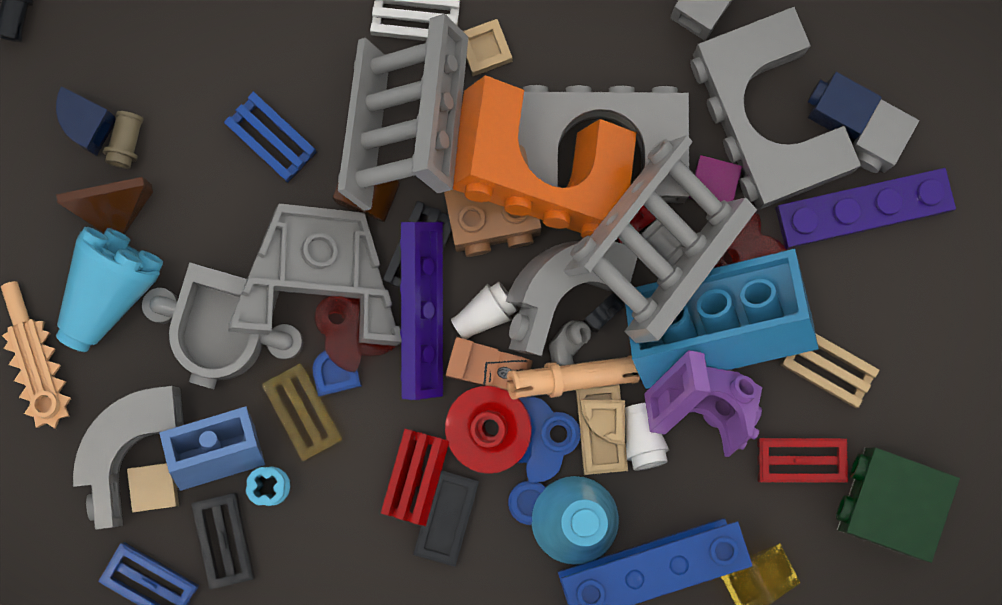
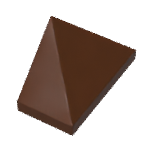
(109, 204)

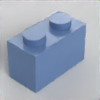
(212, 448)

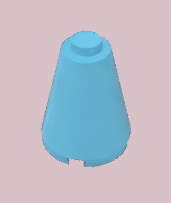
(575, 520)

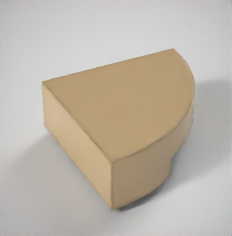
(605, 419)

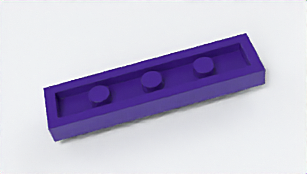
(865, 208)
(421, 310)

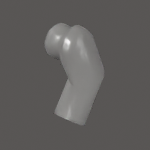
(569, 341)

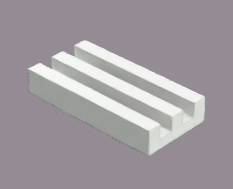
(379, 12)

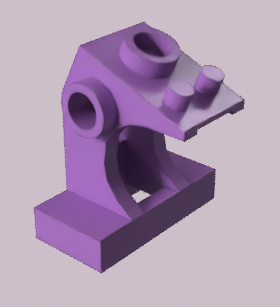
(706, 390)

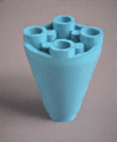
(102, 286)

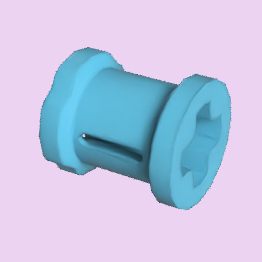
(254, 484)

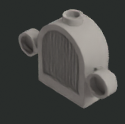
(201, 327)

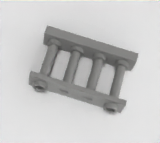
(434, 127)
(700, 249)

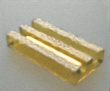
(319, 444)

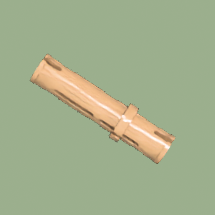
(558, 379)

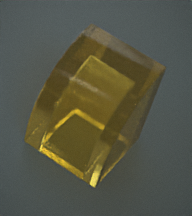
(764, 581)

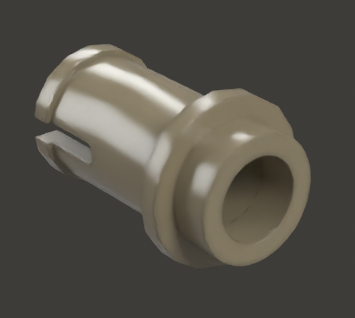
(123, 140)

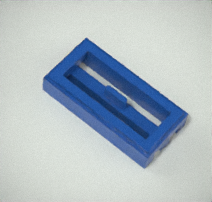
(244, 112)
(147, 562)

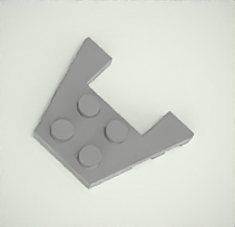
(318, 255)

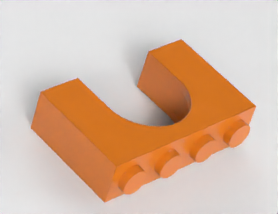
(494, 171)

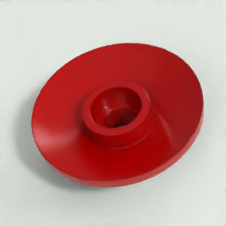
(472, 442)

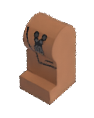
(483, 364)

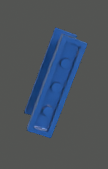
(658, 566)

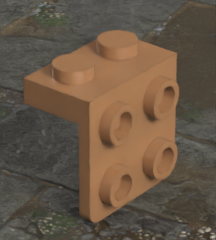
(485, 224)

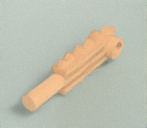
(32, 357)

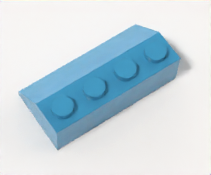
(735, 318)

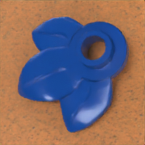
(543, 454)

